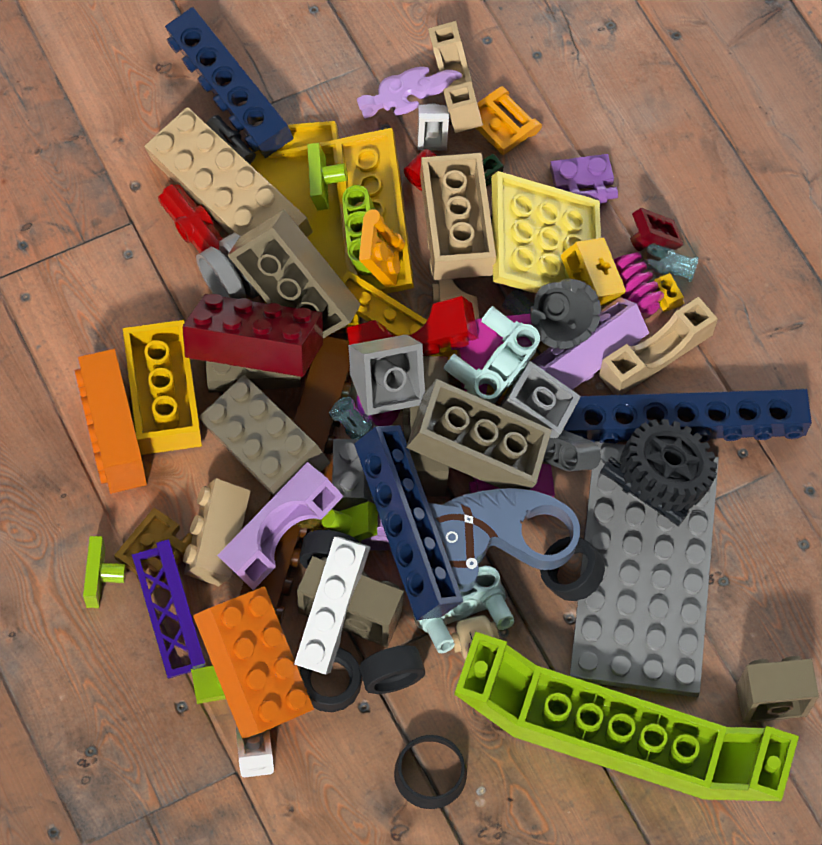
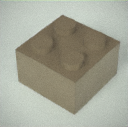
(777, 689)

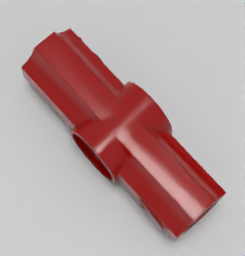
(190, 220)

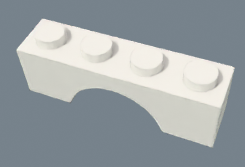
(331, 604)

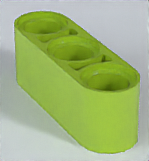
(353, 222)

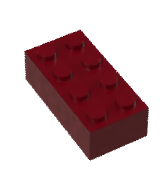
(253, 334)

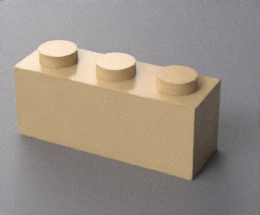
(214, 527)

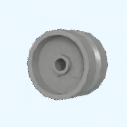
(221, 273)

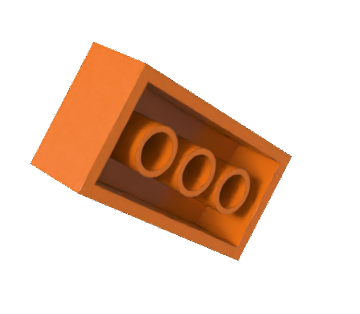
(110, 421)
(253, 662)

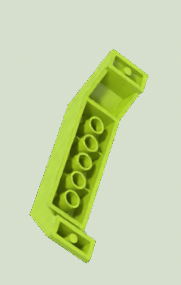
(623, 729)

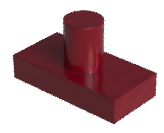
(654, 229)

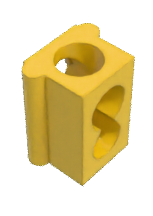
(675, 297)

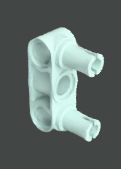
(504, 364)
(475, 600)

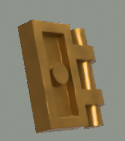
(153, 529)

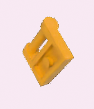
(499, 127)
(377, 256)

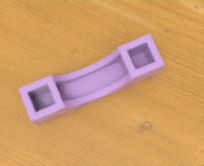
(302, 498)

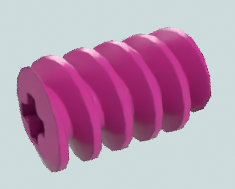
(637, 285)

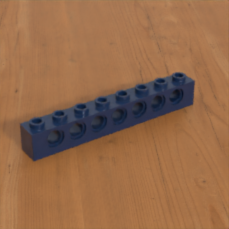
(605, 409)

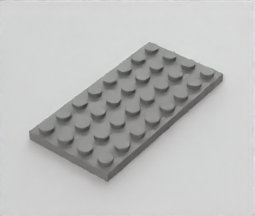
(652, 604)

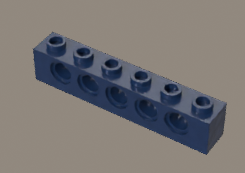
(192, 29)
(408, 522)

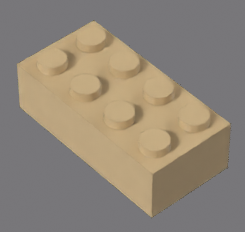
(457, 216)

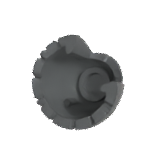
(565, 313)

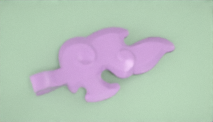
(396, 88)

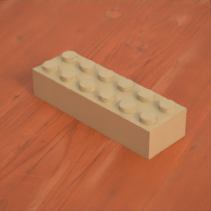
(218, 176)

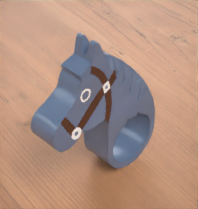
(494, 519)

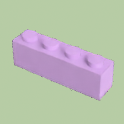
(618, 325)

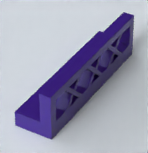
(180, 604)

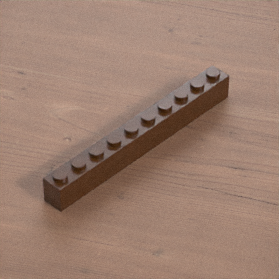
(323, 388)

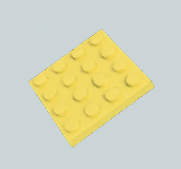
(534, 228)

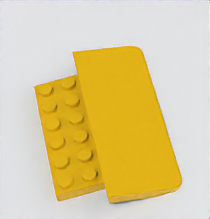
(369, 162)

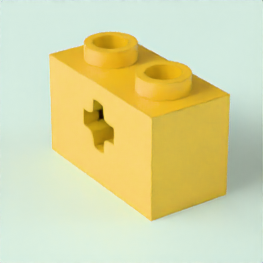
(593, 264)

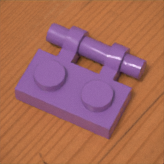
(585, 173)

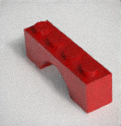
(448, 325)

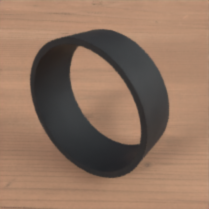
(430, 802)

